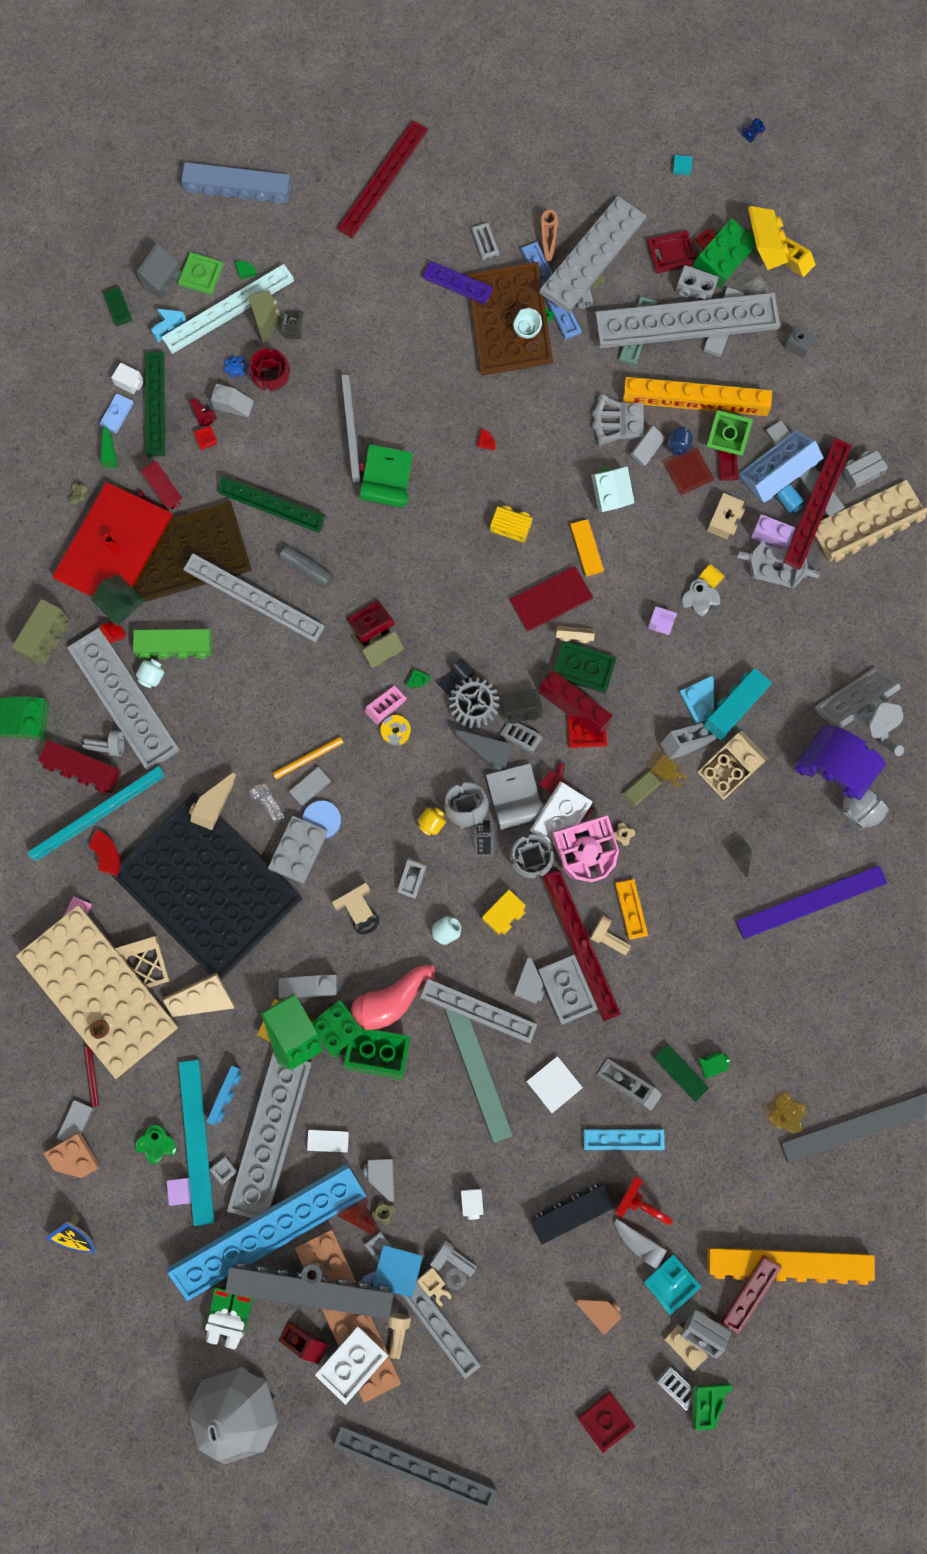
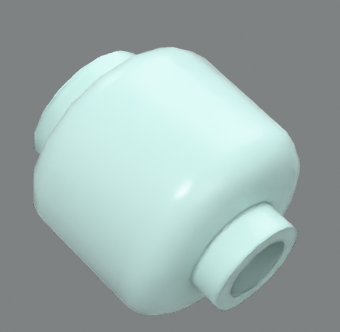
(150, 673)
(446, 930)

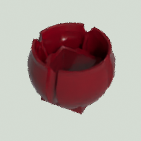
(269, 360)

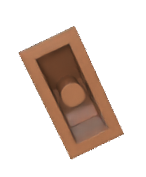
(600, 1312)

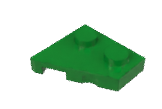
(708, 1404)

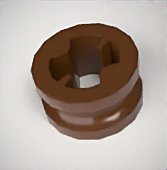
(98, 1023)

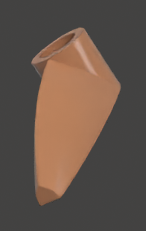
(549, 233)

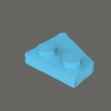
(699, 699)

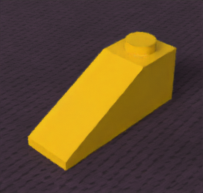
(799, 258)

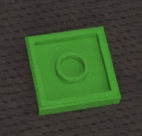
(200, 273)

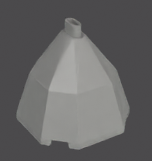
(232, 1415)

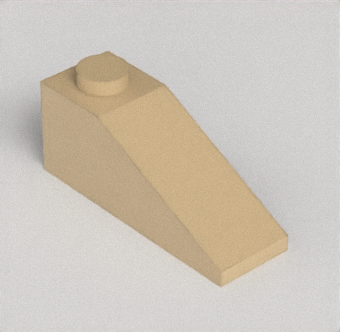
(211, 803)

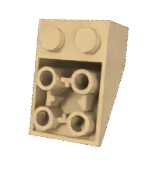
(732, 765)

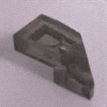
(741, 853)

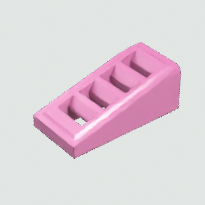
(378, 718)

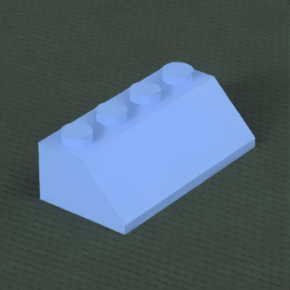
(781, 465)

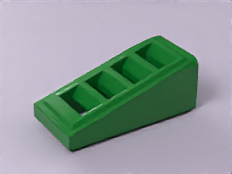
(108, 454)

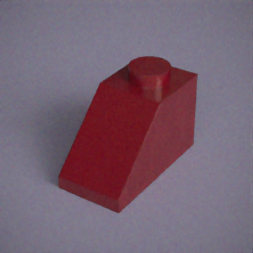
(303, 1343)

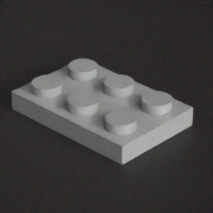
(298, 850)
(567, 989)

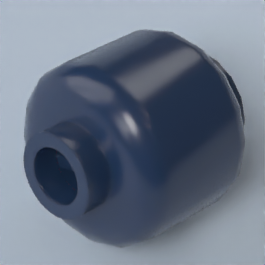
(680, 441)

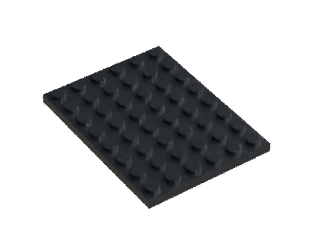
(206, 889)

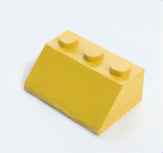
(769, 236)

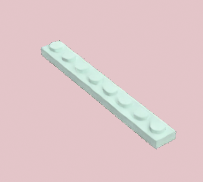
(225, 309)

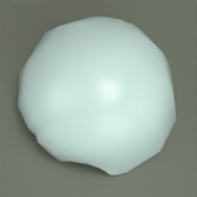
(527, 323)

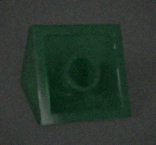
(116, 599)

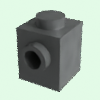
(799, 341)

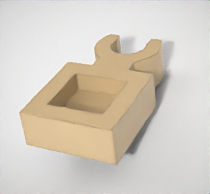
(431, 1283)

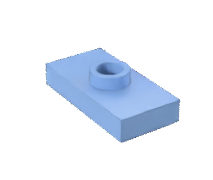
(116, 413)

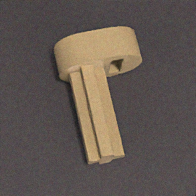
(600, 935)
(399, 1324)

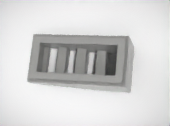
(524, 745)
(664, 1376)

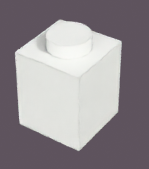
(127, 378)
(472, 1203)

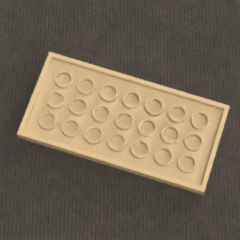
(93, 984)

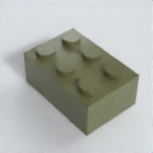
(41, 633)

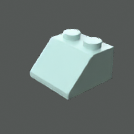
(612, 489)

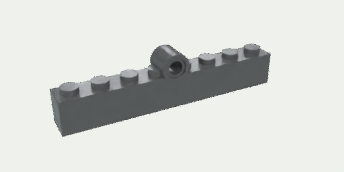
(309, 1290)

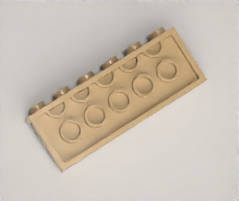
(869, 521)

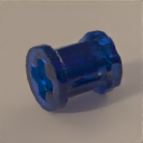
(753, 130)

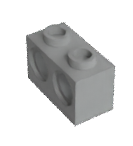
(698, 280)

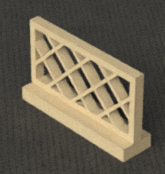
(144, 946)

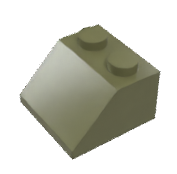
(265, 313)
(379, 647)

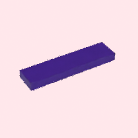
(457, 282)

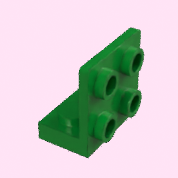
(336, 1028)

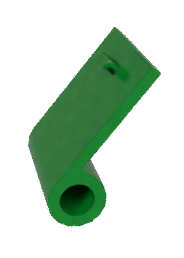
(386, 476)

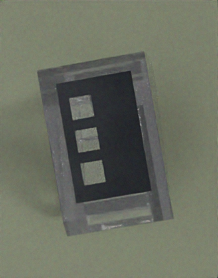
(484, 839)

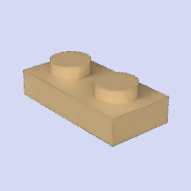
(581, 634)
(687, 1351)

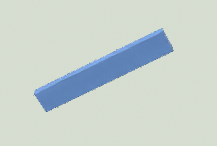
(566, 321)

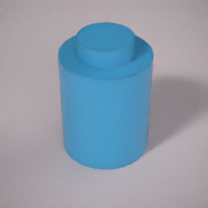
(791, 499)

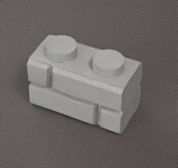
(864, 469)
(706, 1333)

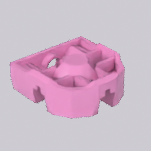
(592, 854)

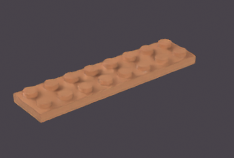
(328, 1252)

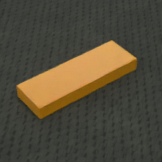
(586, 548)
(631, 909)

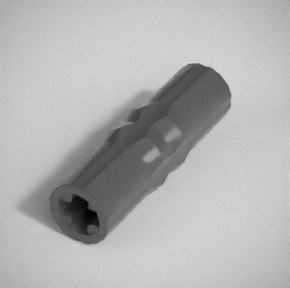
(306, 566)

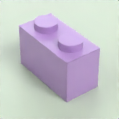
(773, 532)

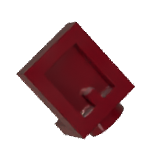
(203, 417)

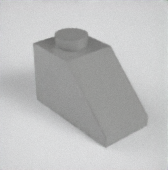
(231, 401)
(530, 984)
(381, 1176)

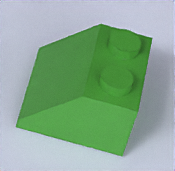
(730, 433)

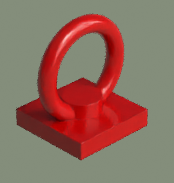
(634, 1199)

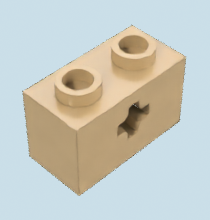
(727, 506)

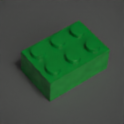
(726, 252)

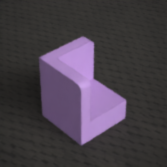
(662, 620)
(179, 1191)

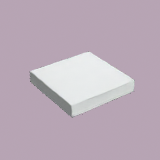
(554, 1084)

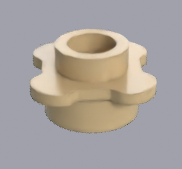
(628, 834)

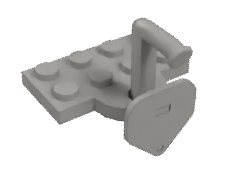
(866, 703)

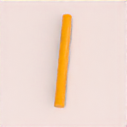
(308, 757)

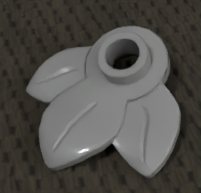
(700, 600)

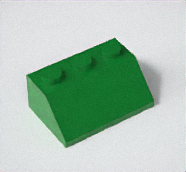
(378, 1054)

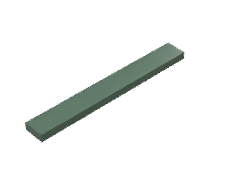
(479, 1075)

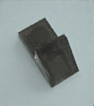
(292, 325)

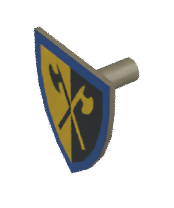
(72, 1237)

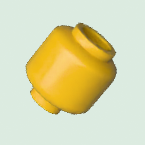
(431, 821)

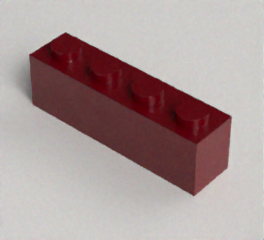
(575, 704)
(79, 766)

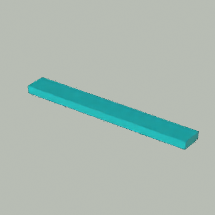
(96, 814)
(196, 1143)

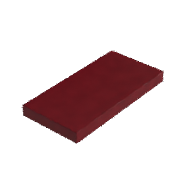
(551, 599)

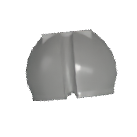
(464, 798)
(865, 812)
(530, 842)

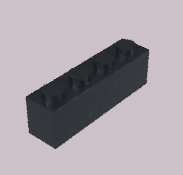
(572, 1213)

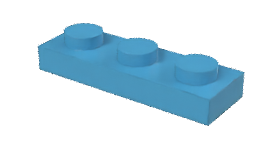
(225, 1096)

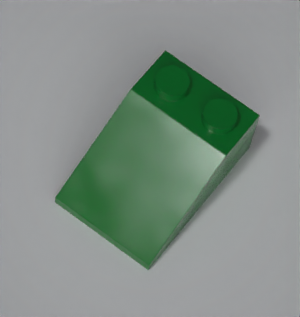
(23, 717)
(291, 1033)

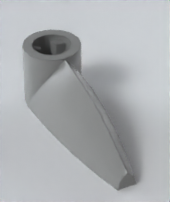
(641, 1245)

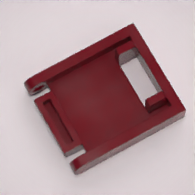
(674, 250)

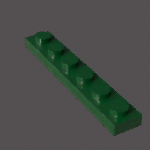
(155, 404)
(271, 503)

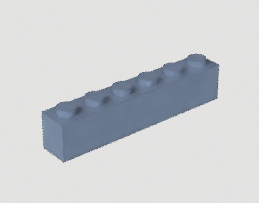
(236, 183)

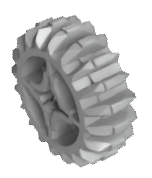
(481, 687)

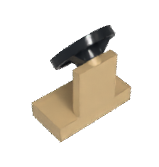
(358, 909)

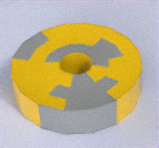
(399, 722)

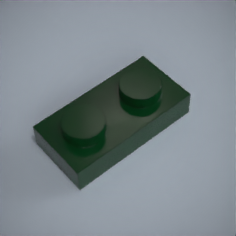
(117, 306)

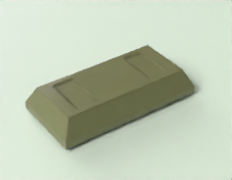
(641, 788)

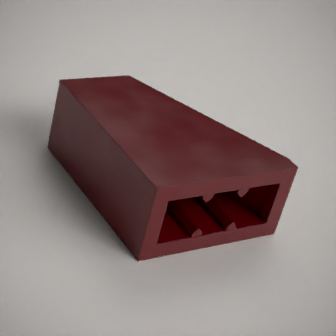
(161, 485)

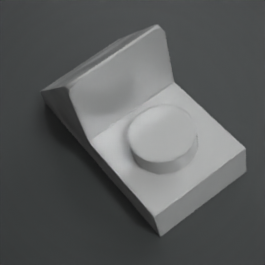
(412, 878)

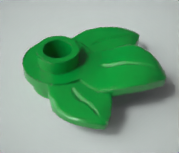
(155, 1147)

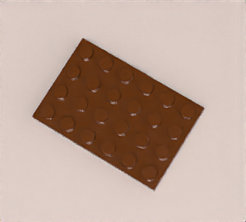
(497, 342)

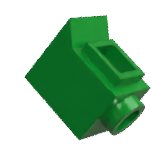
(714, 1064)

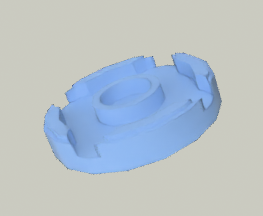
(323, 815)

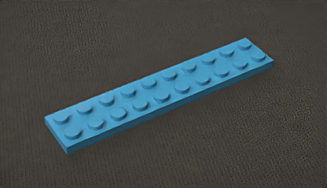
(266, 1231)

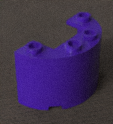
(841, 758)

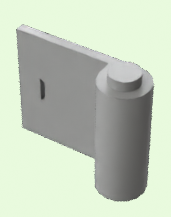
(515, 796)

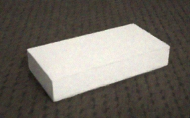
(327, 1141)

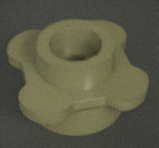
(385, 1218)

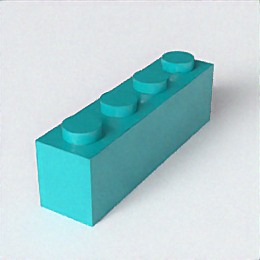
(737, 704)

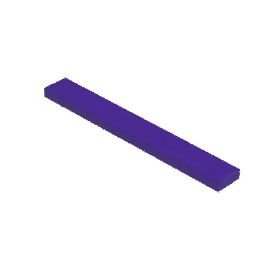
(811, 902)

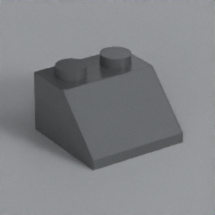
(159, 272)

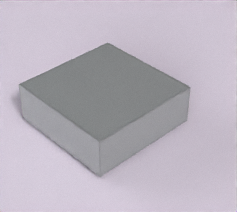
(223, 1170)

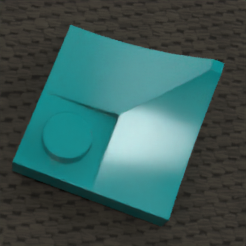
(671, 1284)

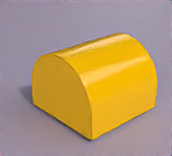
(712, 576)

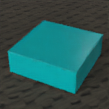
(682, 165)

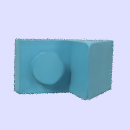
(171, 320)

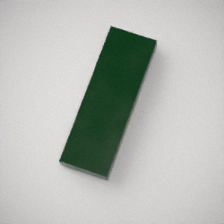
(681, 1072)

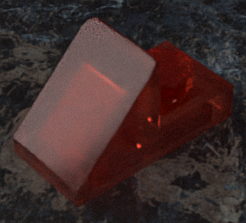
(353, 1216)

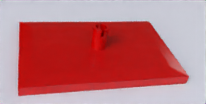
(112, 541)

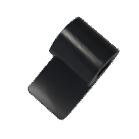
(459, 671)

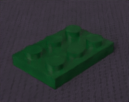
(585, 667)

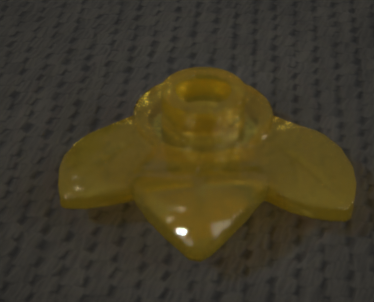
(791, 1113)

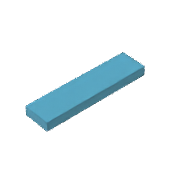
(624, 1139)

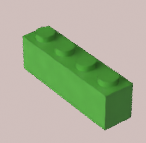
(172, 643)

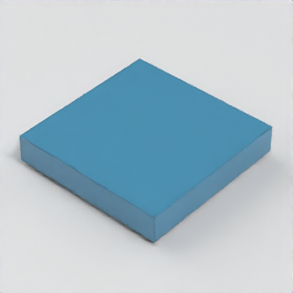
(398, 1270)

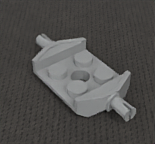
(762, 569)

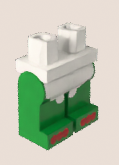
(226, 1322)

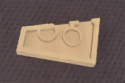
(200, 997)

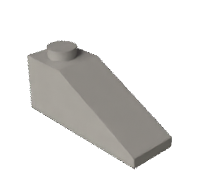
(686, 740)
(309, 986)
(629, 1084)

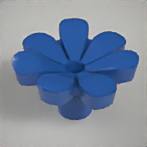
(235, 366)

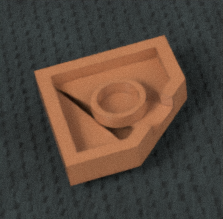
(72, 1157)

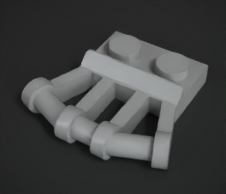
(630, 420)

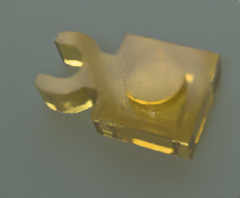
(666, 770)

